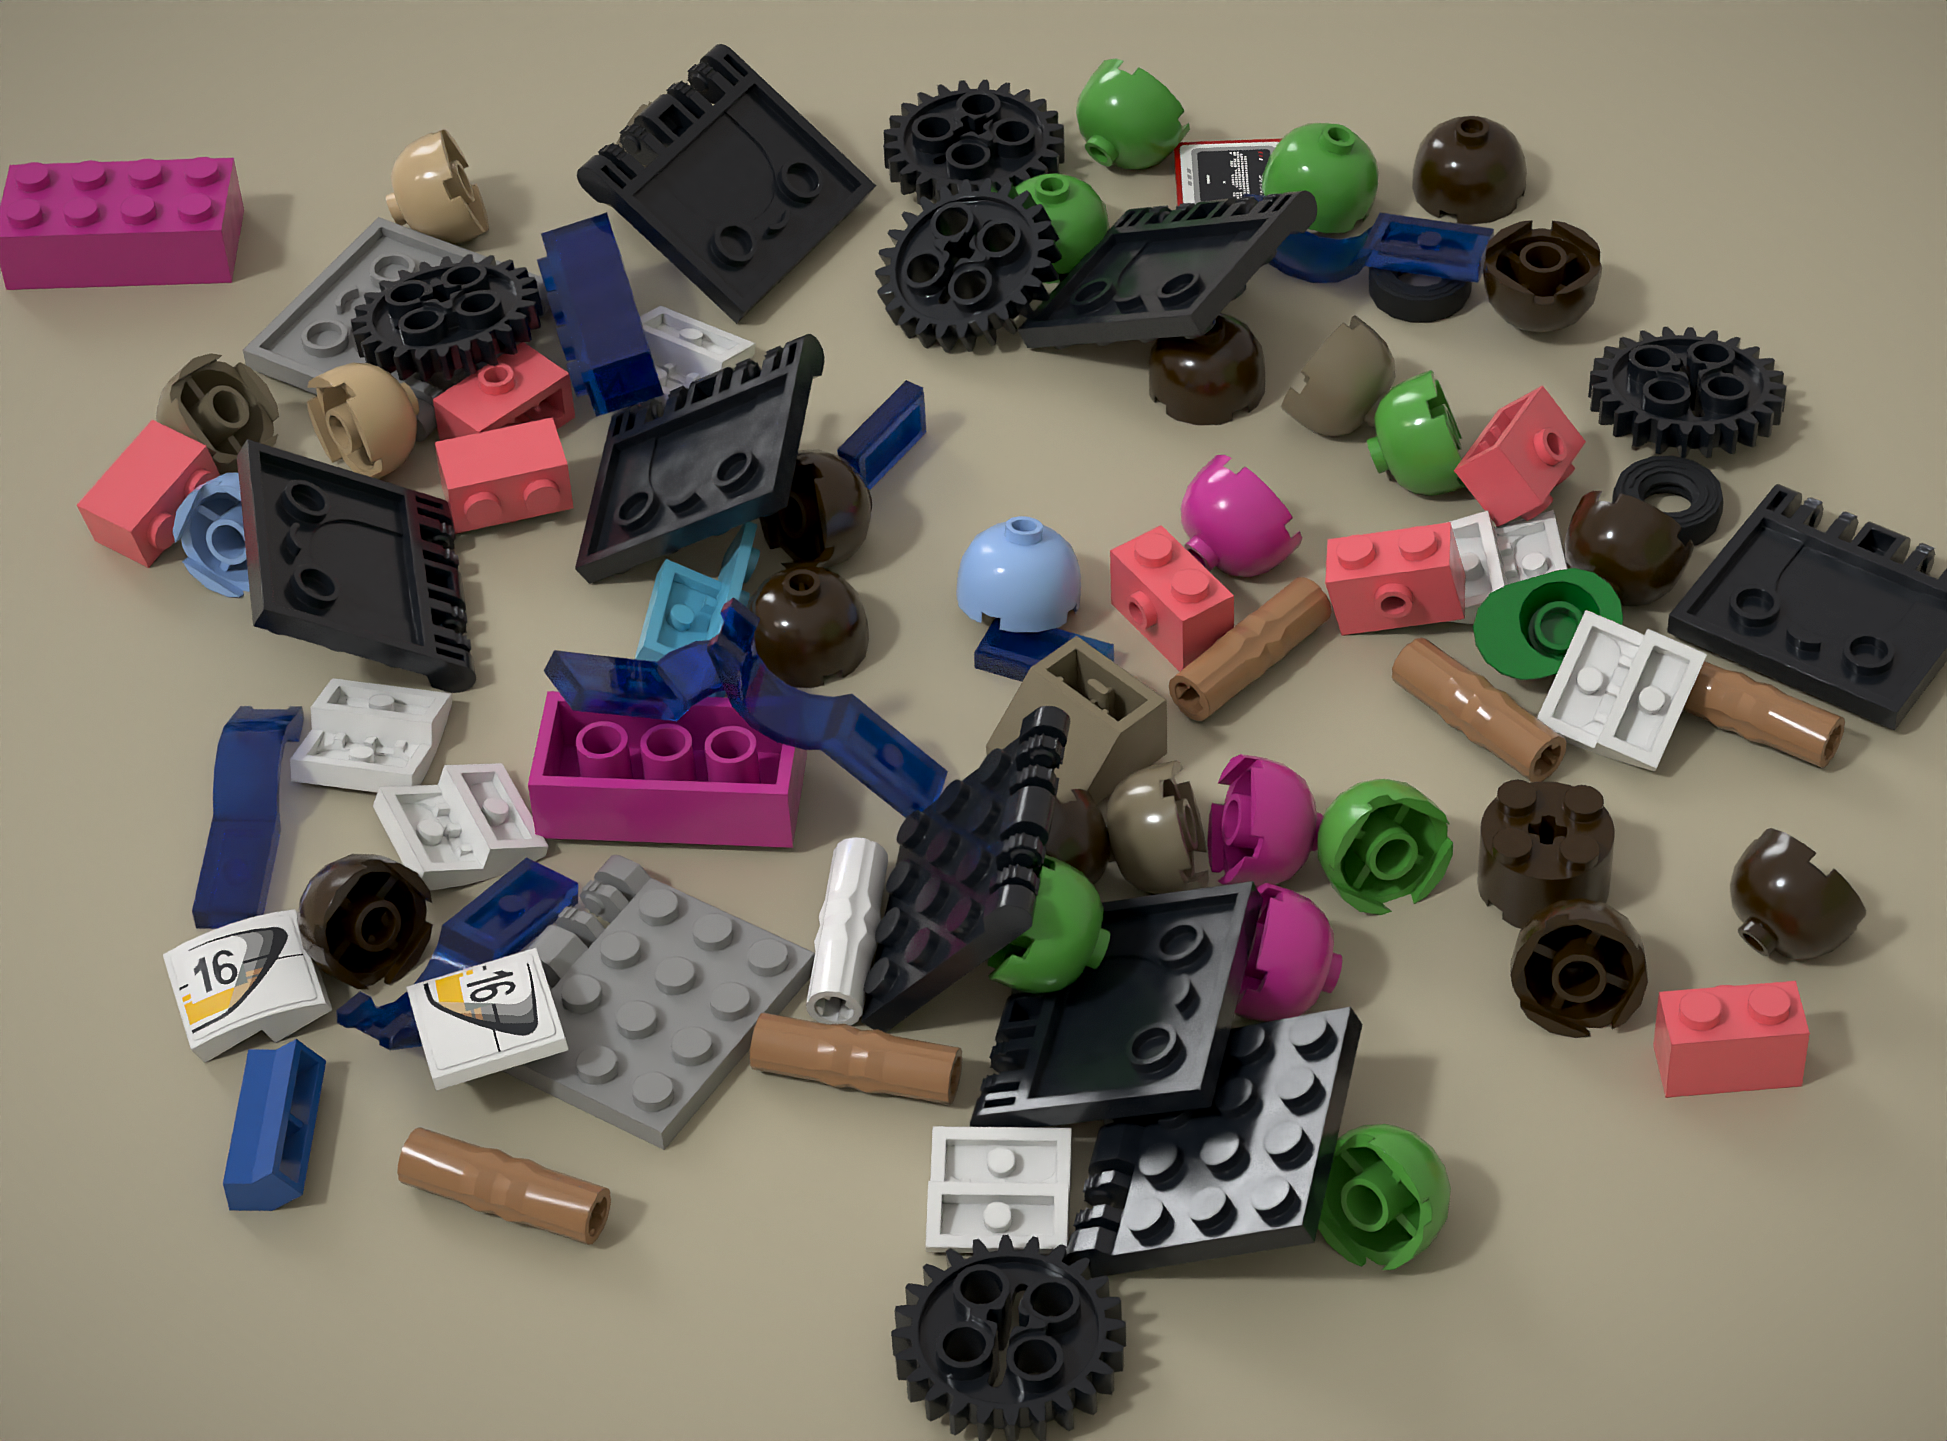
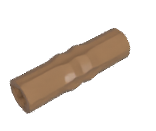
(1250, 649)
(1479, 710)
(1765, 714)
(856, 1058)
(504, 1185)

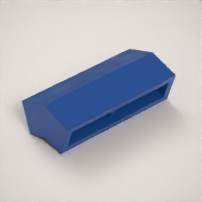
(273, 1127)

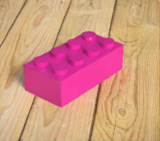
(120, 223)
(663, 779)

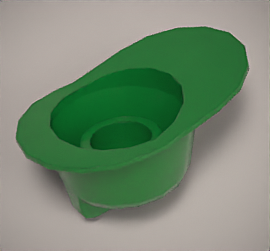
(1531, 622)

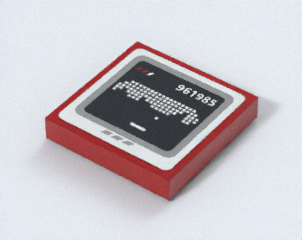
(1220, 168)

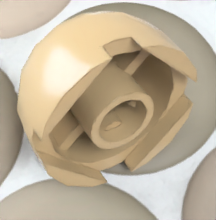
(435, 191)
(364, 418)

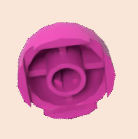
(1235, 521)
(1264, 823)
(1288, 958)

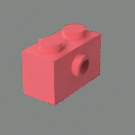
(505, 395)
(1521, 457)
(504, 475)
(139, 494)
(1411, 563)
(1169, 596)
(1730, 1039)

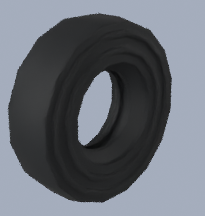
(1416, 302)
(1681, 478)

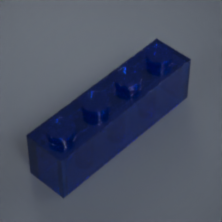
(600, 316)

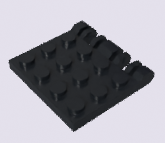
(729, 185)
(1167, 270)
(700, 461)
(354, 565)
(1823, 609)
(966, 872)
(1136, 1029)
(1229, 1173)

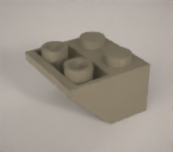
(1113, 716)

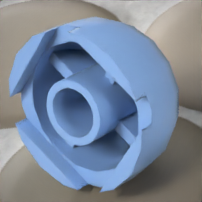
(213, 535)
(1019, 575)

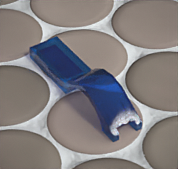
(1390, 244)
(635, 686)
(835, 725)
(245, 815)
(485, 930)

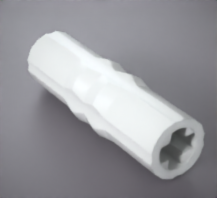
(847, 932)

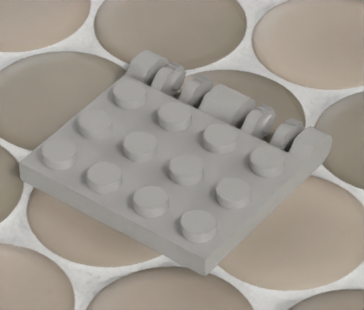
(316, 326)
(654, 1000)

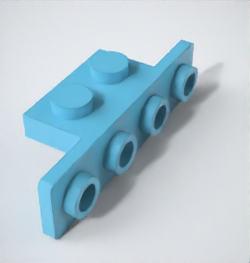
(689, 604)

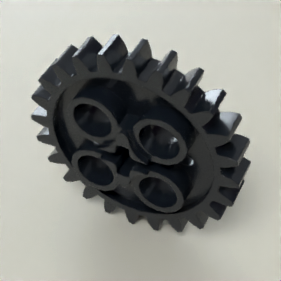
(971, 138)
(968, 265)
(447, 317)
(1651, 399)
(969, 1318)

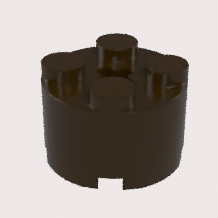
(1544, 847)

